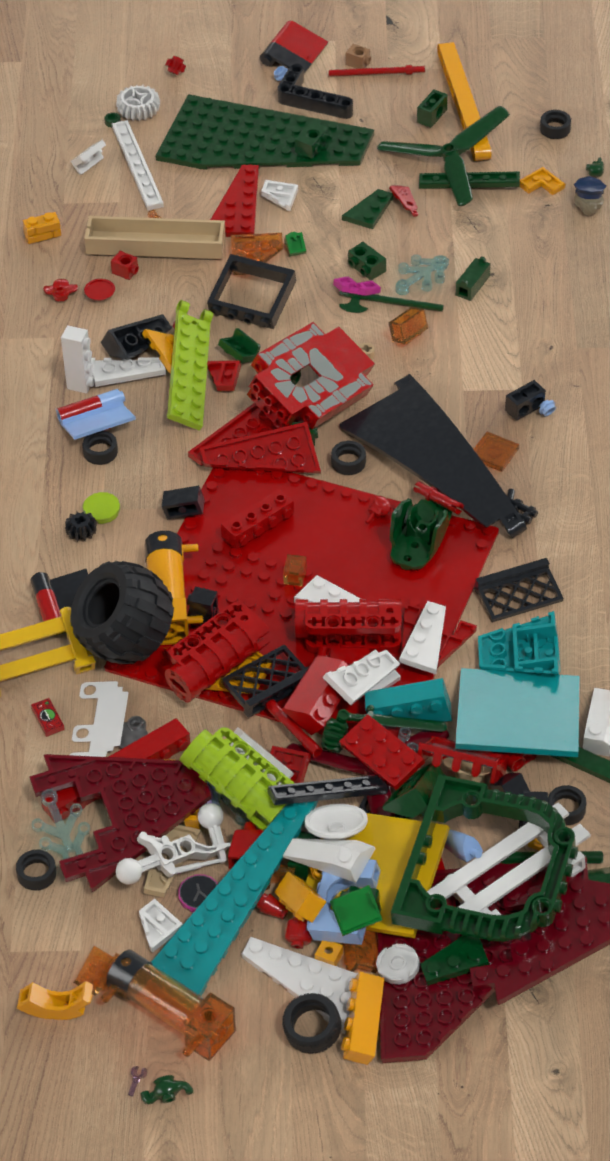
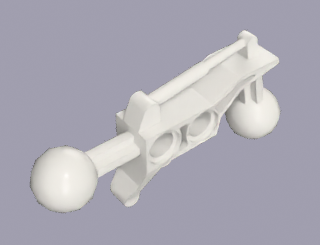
(210, 817)

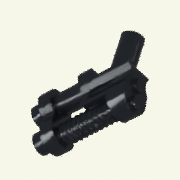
(529, 512)

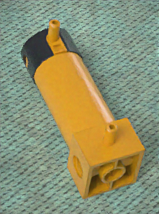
(166, 559)

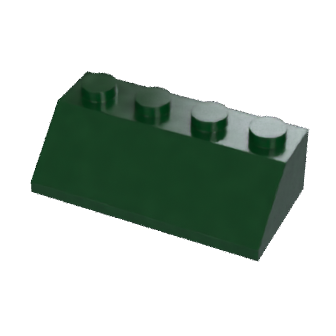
(415, 793)

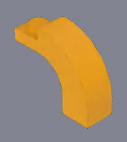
(54, 1004)

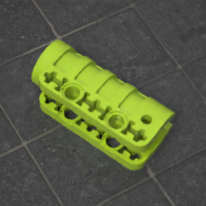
(234, 774)

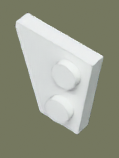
(280, 193)
(158, 924)

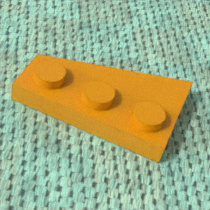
(163, 344)

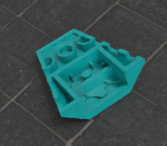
(523, 648)

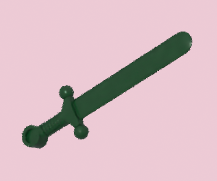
(393, 721)

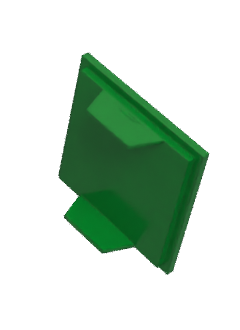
(356, 910)

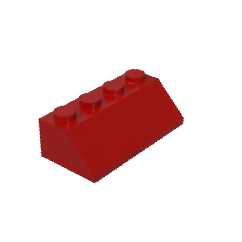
(314, 697)

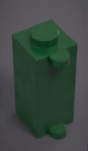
(473, 278)

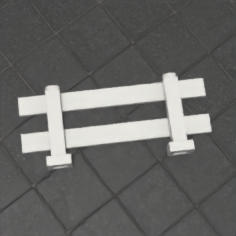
(456, 883)

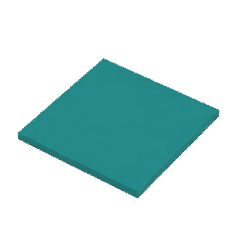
(518, 712)

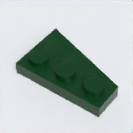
(369, 209)

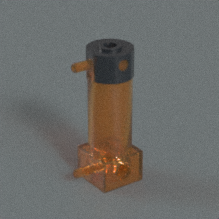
(203, 1021)

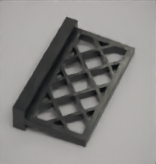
(516, 575)
(278, 690)

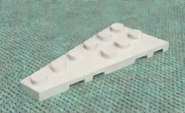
(301, 974)

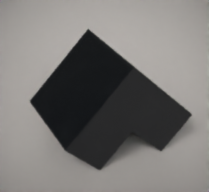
(512, 783)

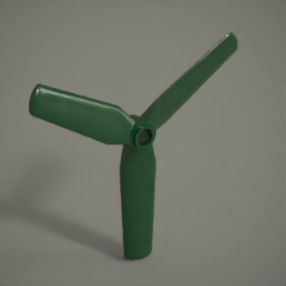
(454, 164)

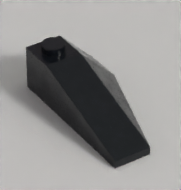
(128, 340)

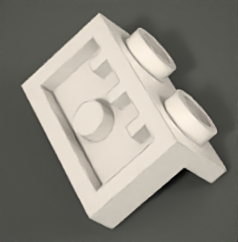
(88, 157)

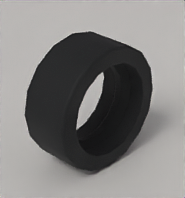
(555, 116)
(348, 447)
(104, 456)
(572, 793)
(29, 858)

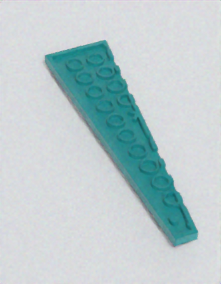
(208, 933)

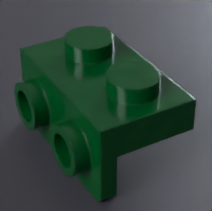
(240, 346)

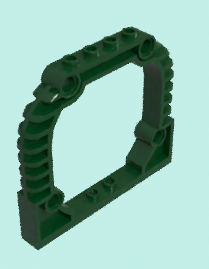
(460, 797)

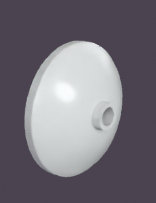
(336, 821)

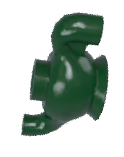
(166, 1089)

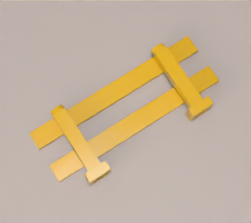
(47, 659)

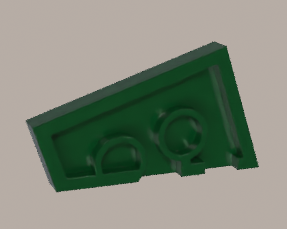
(454, 960)

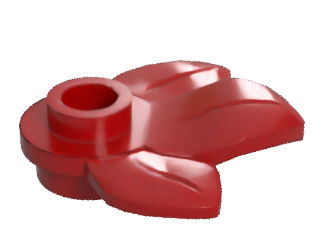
(60, 289)

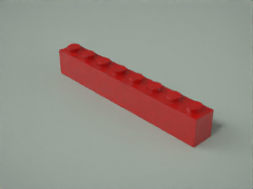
(158, 744)

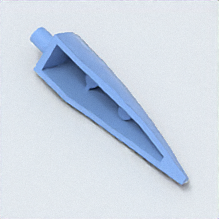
(463, 846)

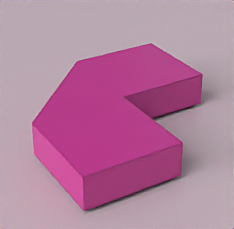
(348, 285)

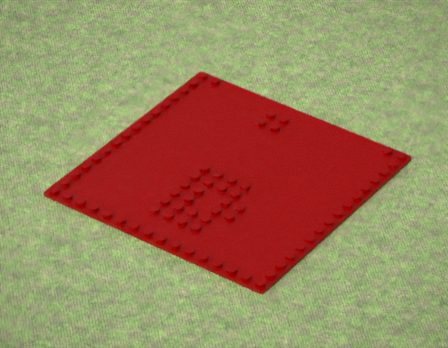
(338, 547)

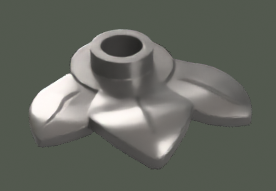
(133, 730)

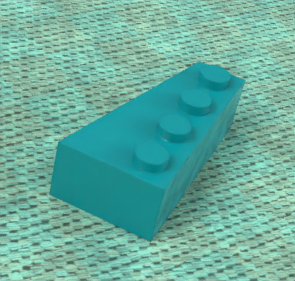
(415, 700)

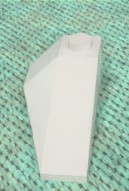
(598, 724)
(334, 857)

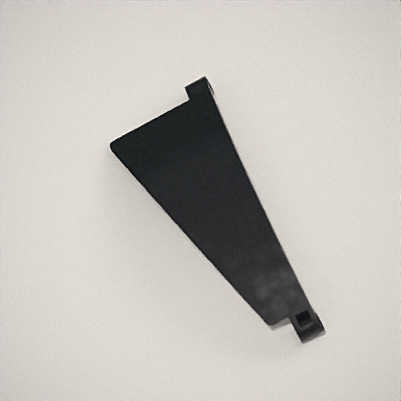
(427, 443)

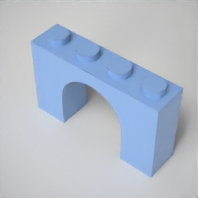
(325, 924)

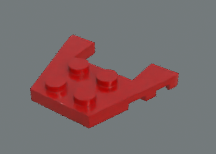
(449, 642)

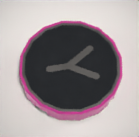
(195, 890)

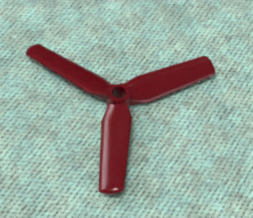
(354, 765)

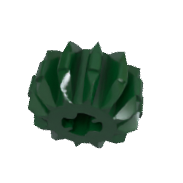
(332, 734)

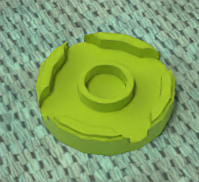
(102, 506)

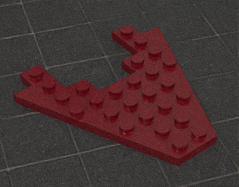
(138, 798)
(574, 934)

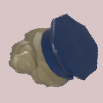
(589, 194)

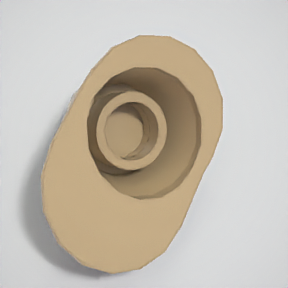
(465, 771)

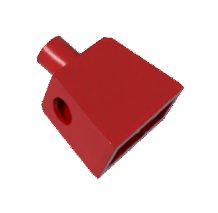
(242, 842)

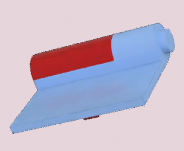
(94, 414)

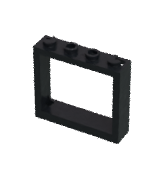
(258, 269)

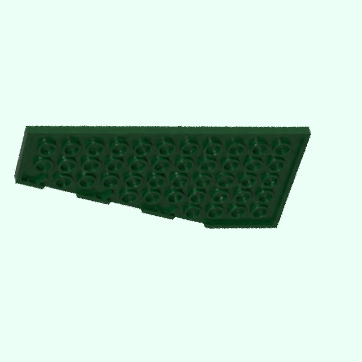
(235, 135)

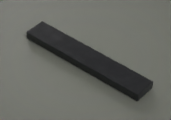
(327, 789)

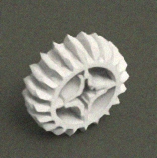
(138, 102)

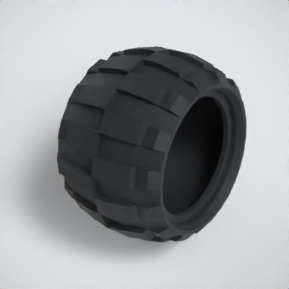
(121, 612)

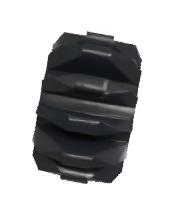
(80, 526)

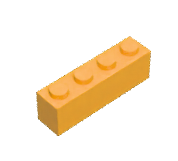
(363, 1018)

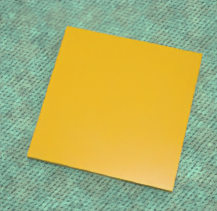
(393, 844)

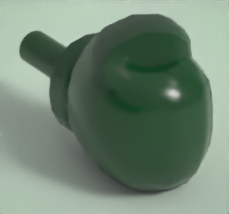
(595, 169)

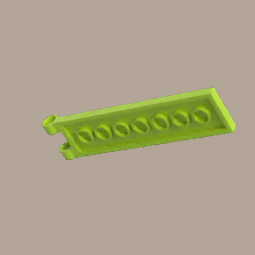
(189, 367)

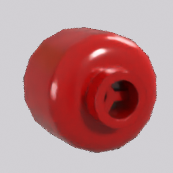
(297, 933)

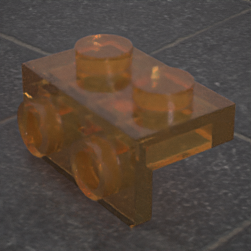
(362, 956)
(96, 969)

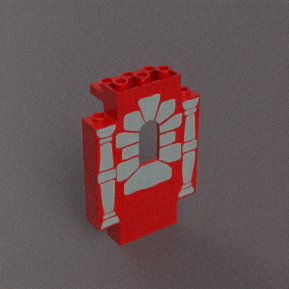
(333, 358)

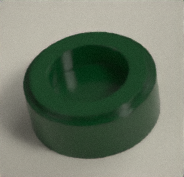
(111, 118)

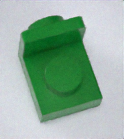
(295, 243)

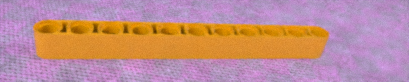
(462, 96)

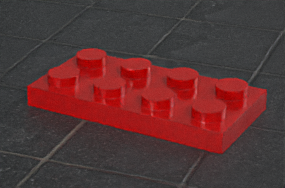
(382, 752)

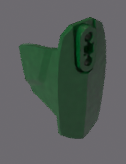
(417, 532)

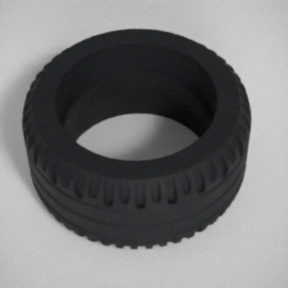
(321, 1041)

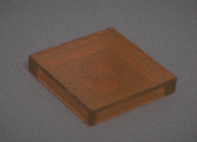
(496, 451)

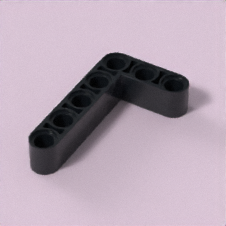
(294, 95)

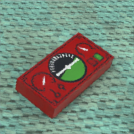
(47, 717)

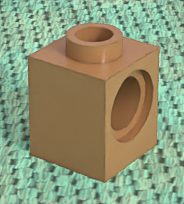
(358, 56)

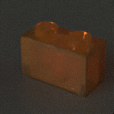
(408, 325)

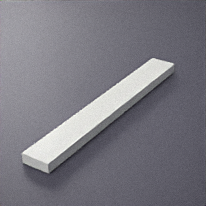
(137, 165)

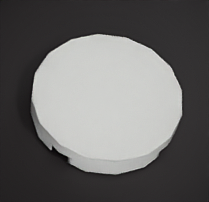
(398, 964)

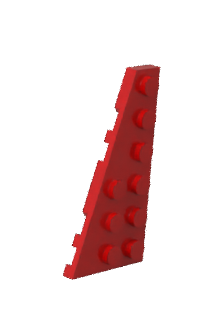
(240, 203)

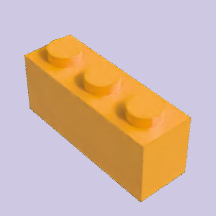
(299, 897)

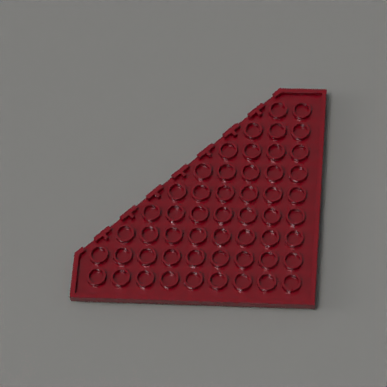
(422, 1017)

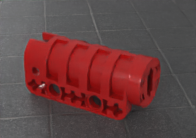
(349, 623)
(217, 652)

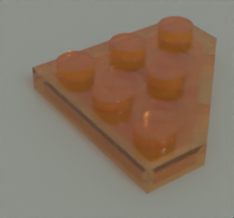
(256, 246)

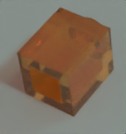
(295, 570)

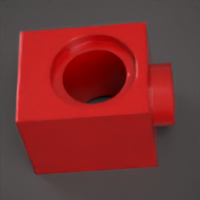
(124, 265)

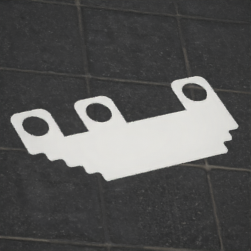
(108, 718)

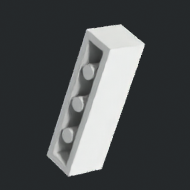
(77, 359)

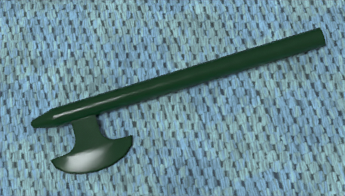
(354, 306)

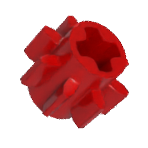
(175, 65)

